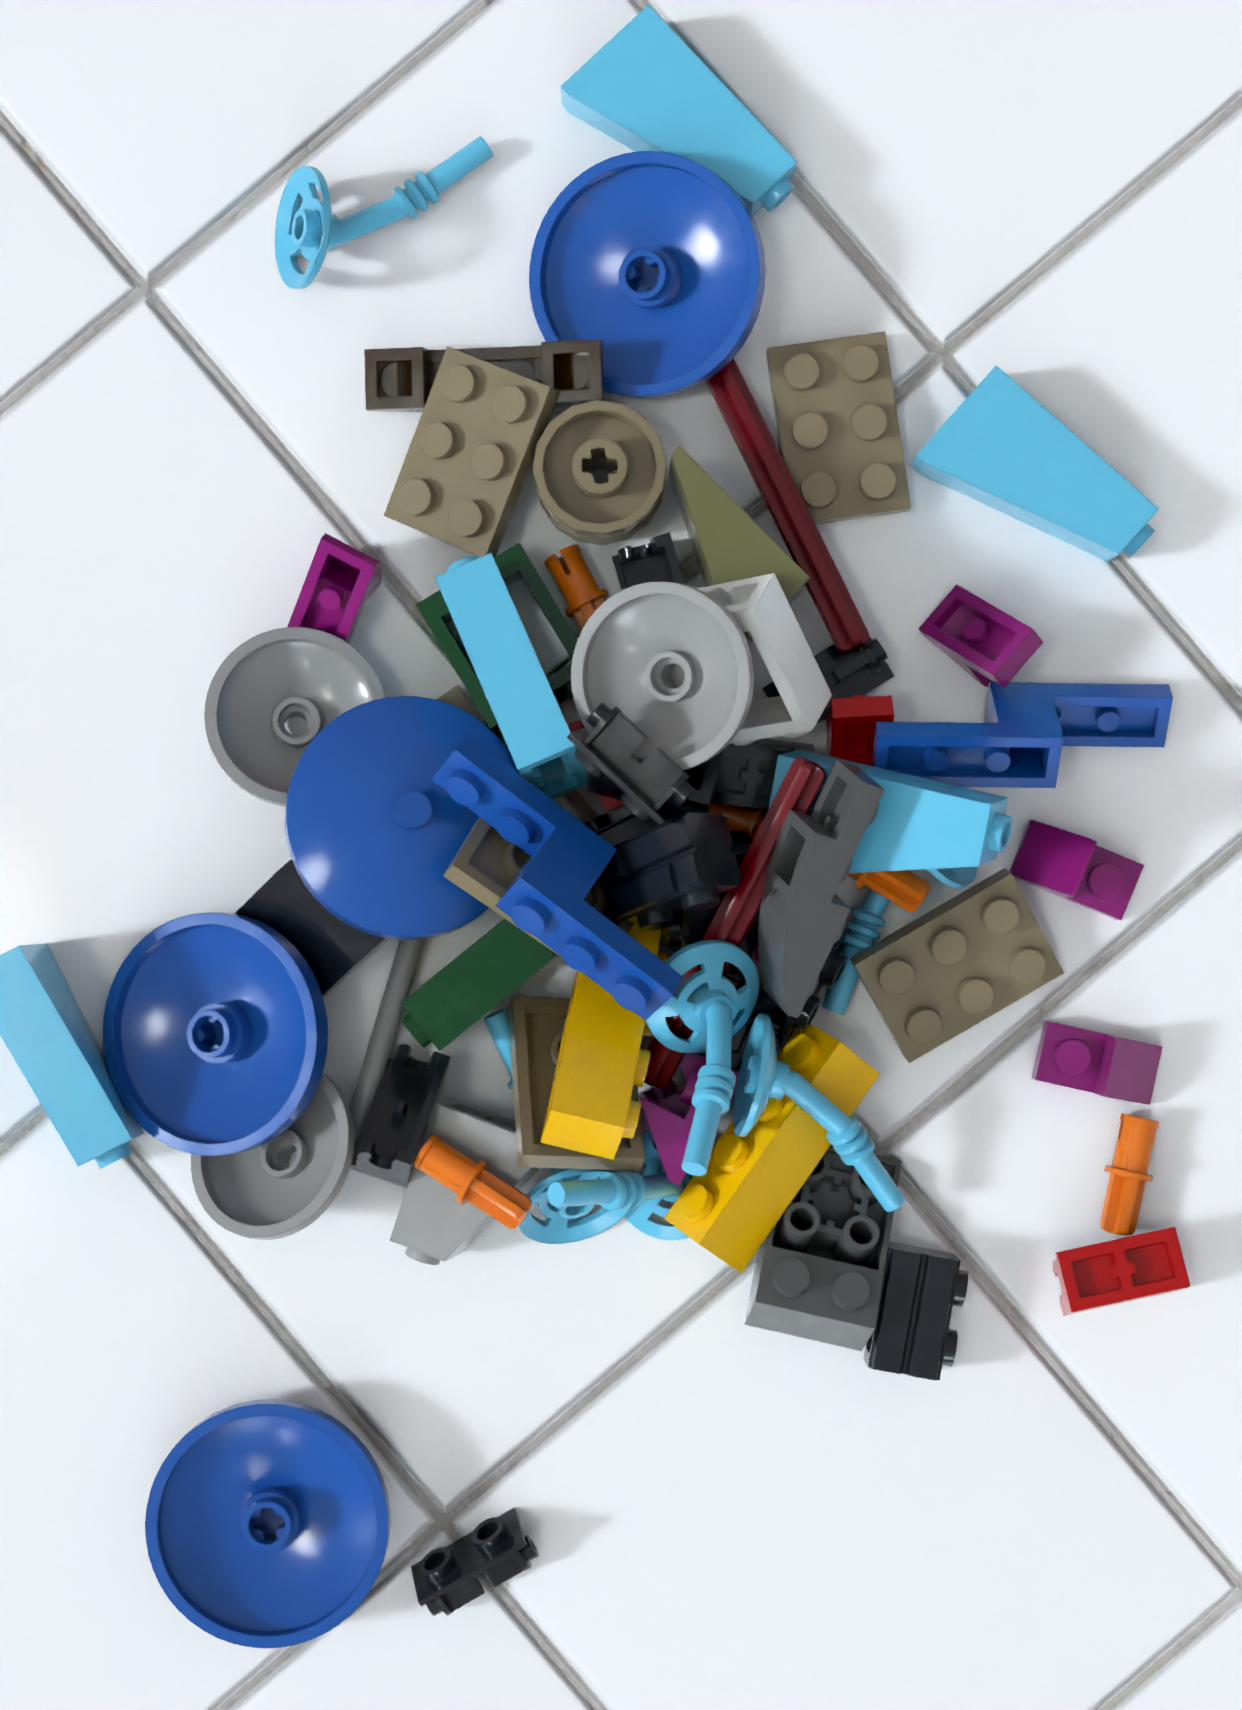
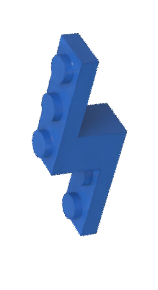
(1025, 733)
(556, 878)

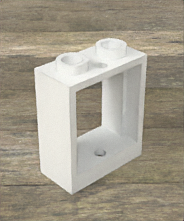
(764, 612)

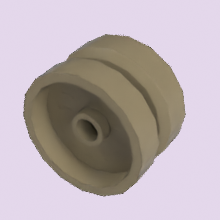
(594, 437)

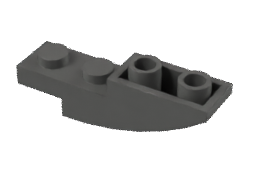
(799, 901)

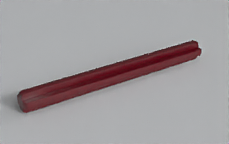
(788, 508)
(742, 902)

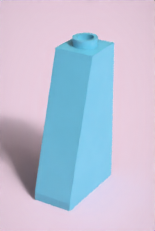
(663, 98)
(1035, 469)
(511, 675)
(919, 821)
(61, 1057)

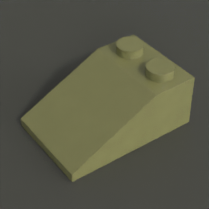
(724, 536)

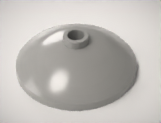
(628, 659)
(266, 684)
(265, 1196)

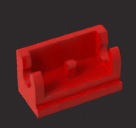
(1120, 1271)

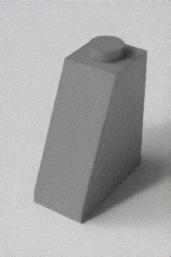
(430, 1217)

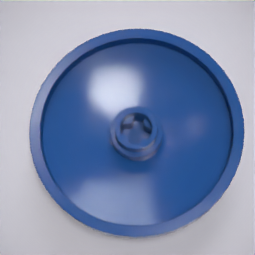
(652, 265)
(374, 825)
(215, 1033)
(268, 1523)

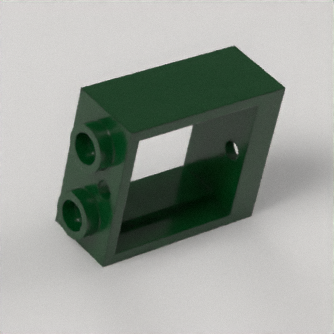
(513, 566)
(473, 984)

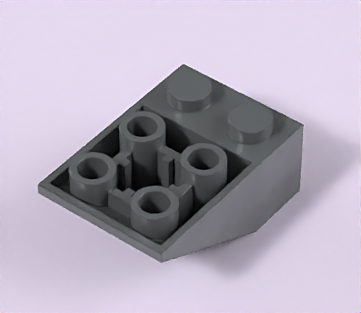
(825, 1259)

